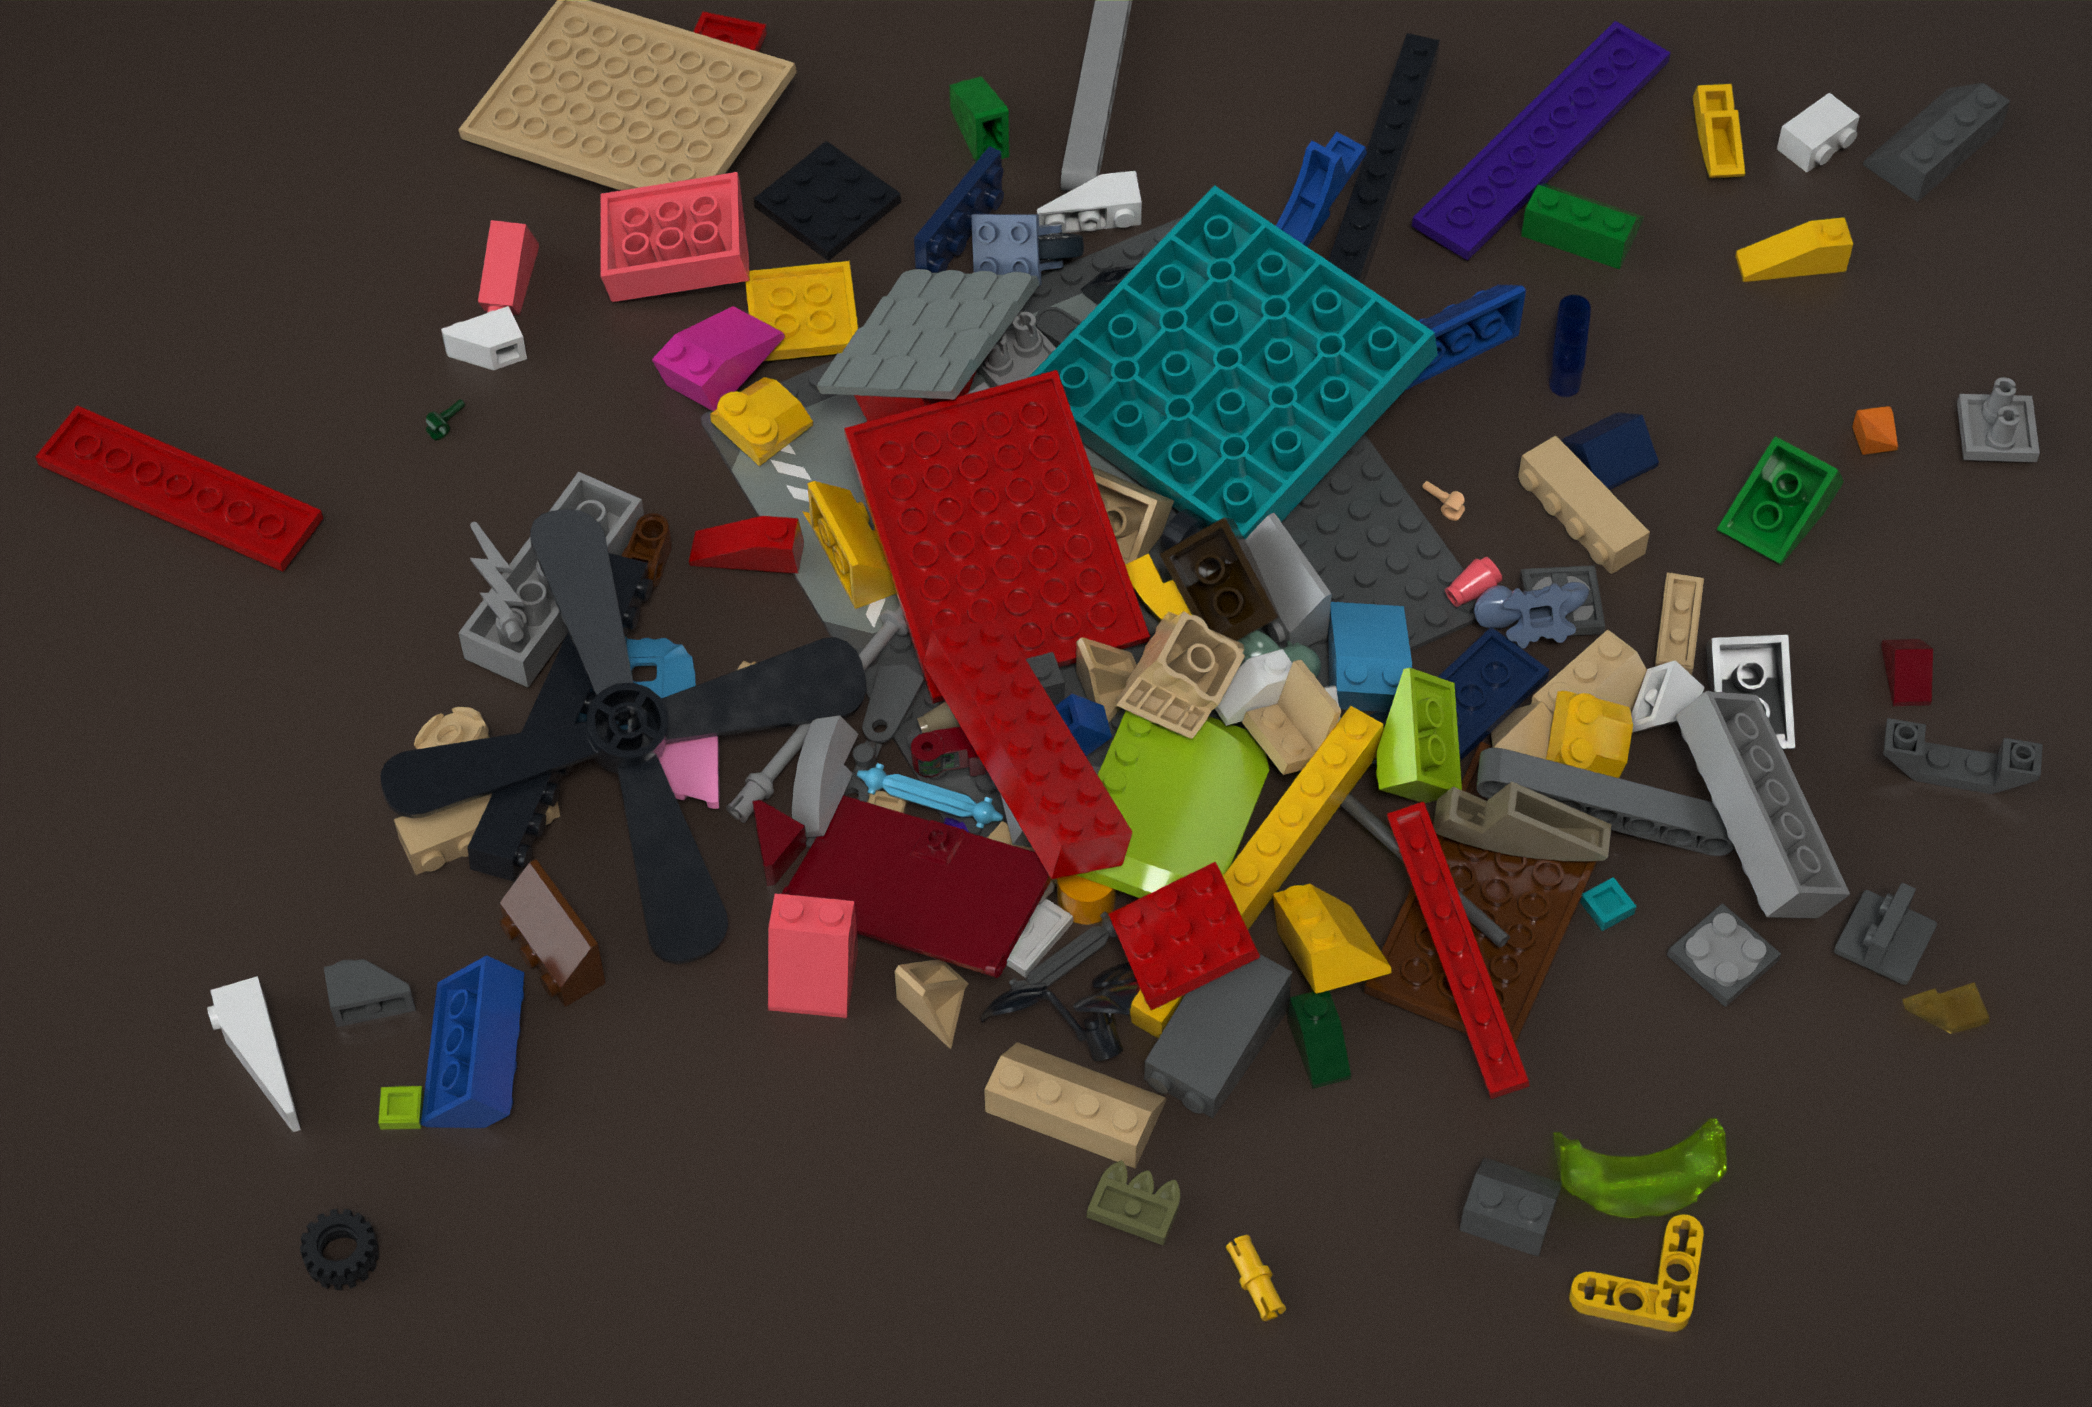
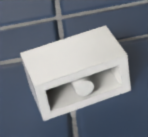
(1818, 132)

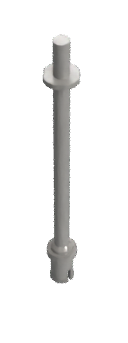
(760, 785)

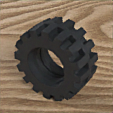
(333, 1228)

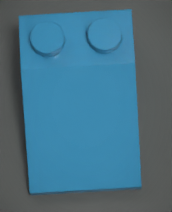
(1367, 654)

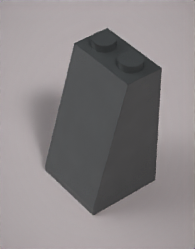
(1218, 1035)

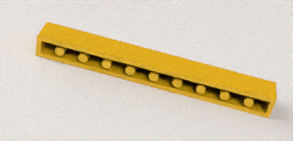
(1288, 832)

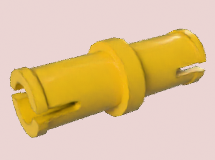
(1255, 1278)

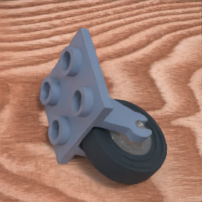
(1017, 243)

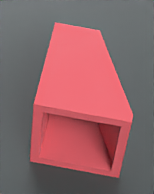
(811, 955)

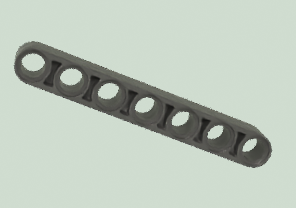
(1620, 802)

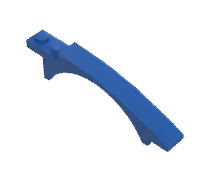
(1318, 185)

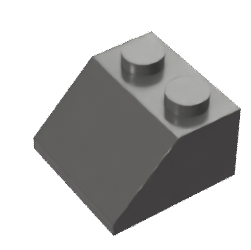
(1510, 1206)

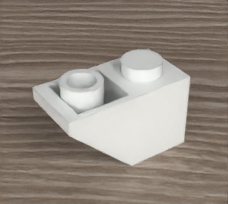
(486, 340)

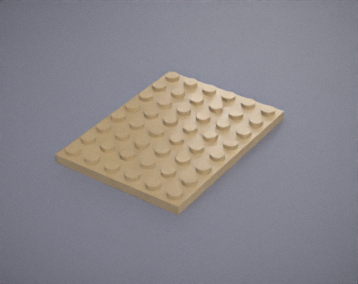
(626, 98)

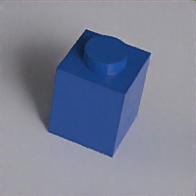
(1085, 721)

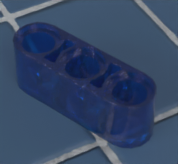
(1569, 345)

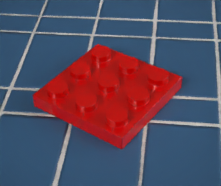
(1183, 935)

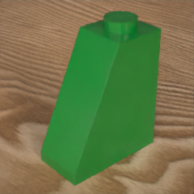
(980, 116)

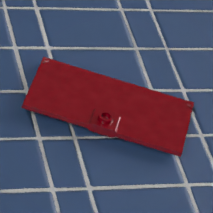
(925, 884)

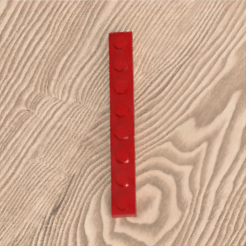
(1458, 951)

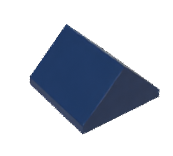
(1615, 448)

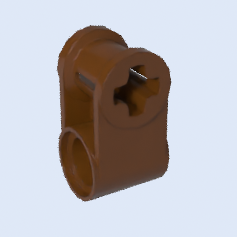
(650, 550)

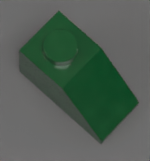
(1319, 1038)

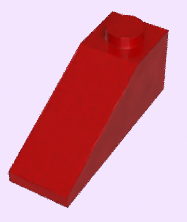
(750, 544)

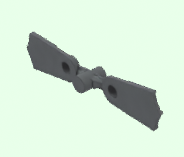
(888, 705)

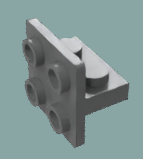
(1886, 934)

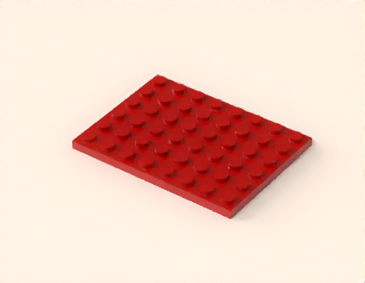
(996, 518)

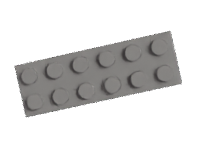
(542, 622)
(1762, 805)

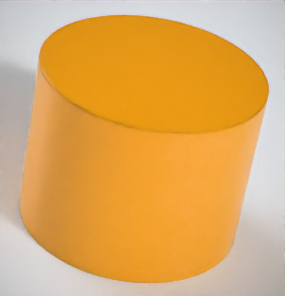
(1084, 899)

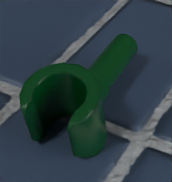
(437, 423)

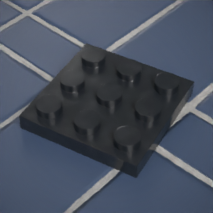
(827, 200)

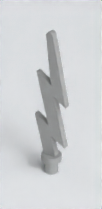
(505, 596)

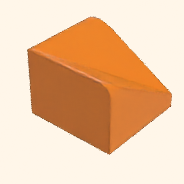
(1875, 430)

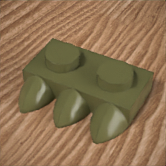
(1134, 1206)

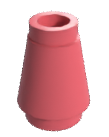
(1473, 581)

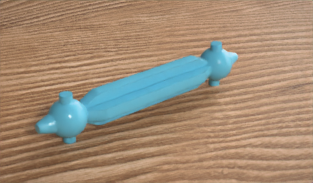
(930, 795)

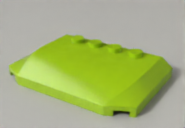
(1180, 799)

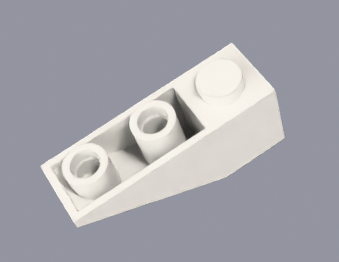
(1099, 204)

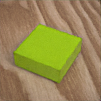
(401, 1107)

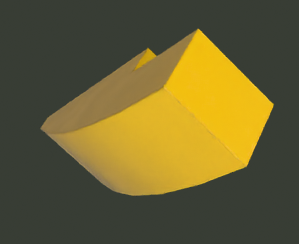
(1719, 130)
(1152, 591)

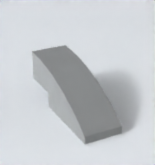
(822, 773)

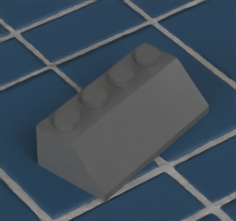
(1939, 139)

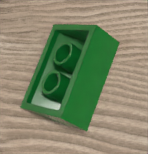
(1580, 225)

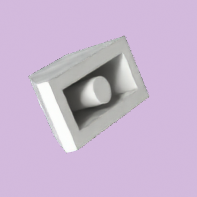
(1254, 686)
(1663, 695)

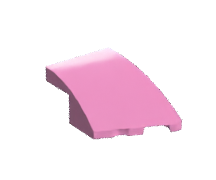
(693, 769)

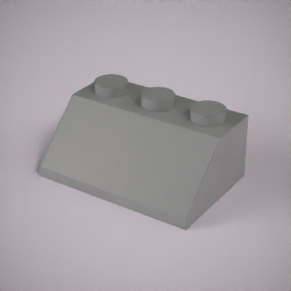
(1292, 583)

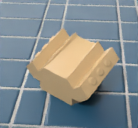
(1181, 674)

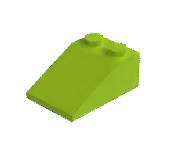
(1420, 739)

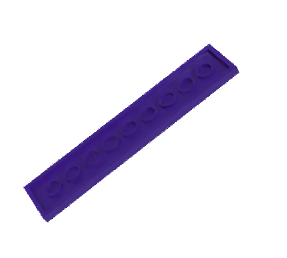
(1540, 140)

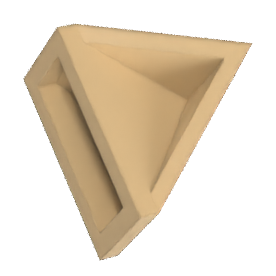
(1103, 672)
(1525, 730)
(932, 995)

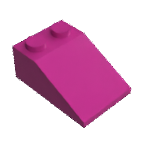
(716, 355)

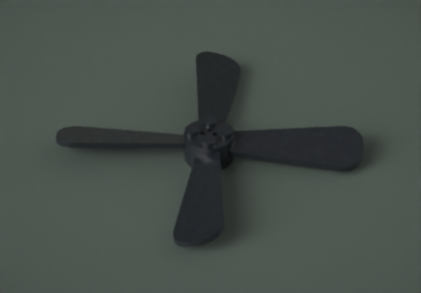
(675, 888)

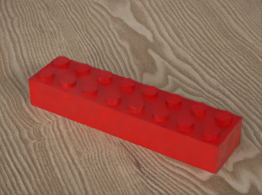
(1027, 749)

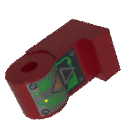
(944, 751)

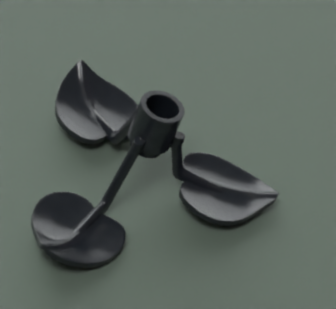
(1099, 1028)

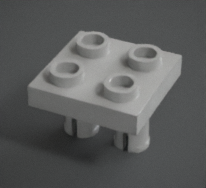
(1016, 352)
(1998, 425)

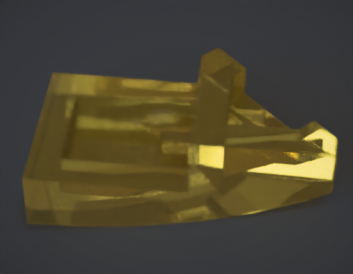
(1950, 1010)

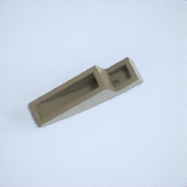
(1522, 825)

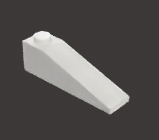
(249, 1032)

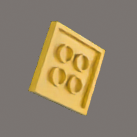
(808, 305)

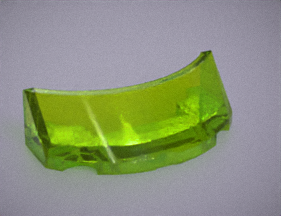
(1644, 1183)

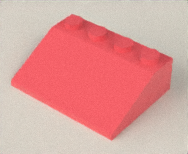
(673, 237)

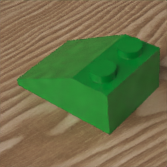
(1781, 501)

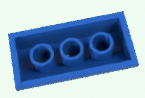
(1474, 327)
(473, 1046)

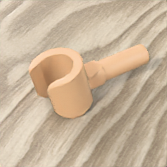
(1453, 502)

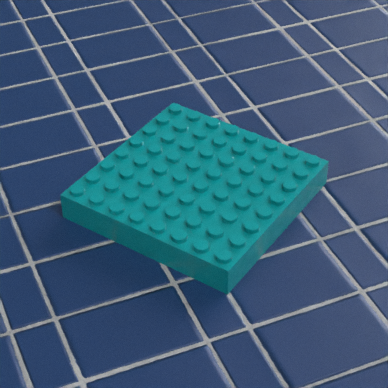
(1235, 366)

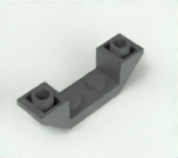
(1961, 768)

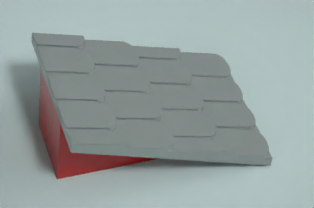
(926, 339)

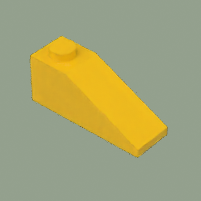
(1800, 251)

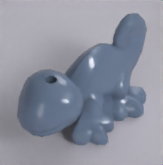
(1538, 611)

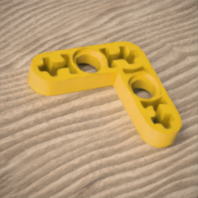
(1653, 1297)

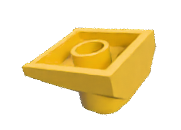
(761, 418)
(1590, 733)

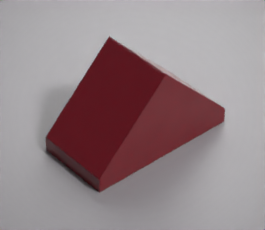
(1909, 671)
(779, 840)

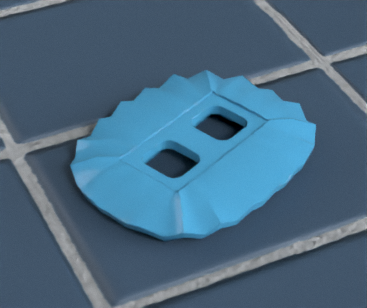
(672, 661)

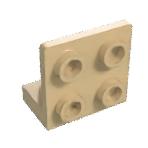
(1297, 723)

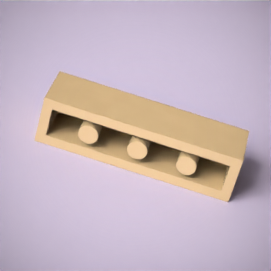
(1583, 505)
(445, 834)

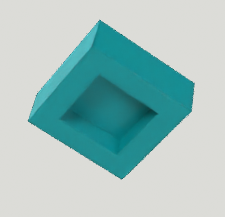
(1608, 904)

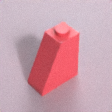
(507, 266)

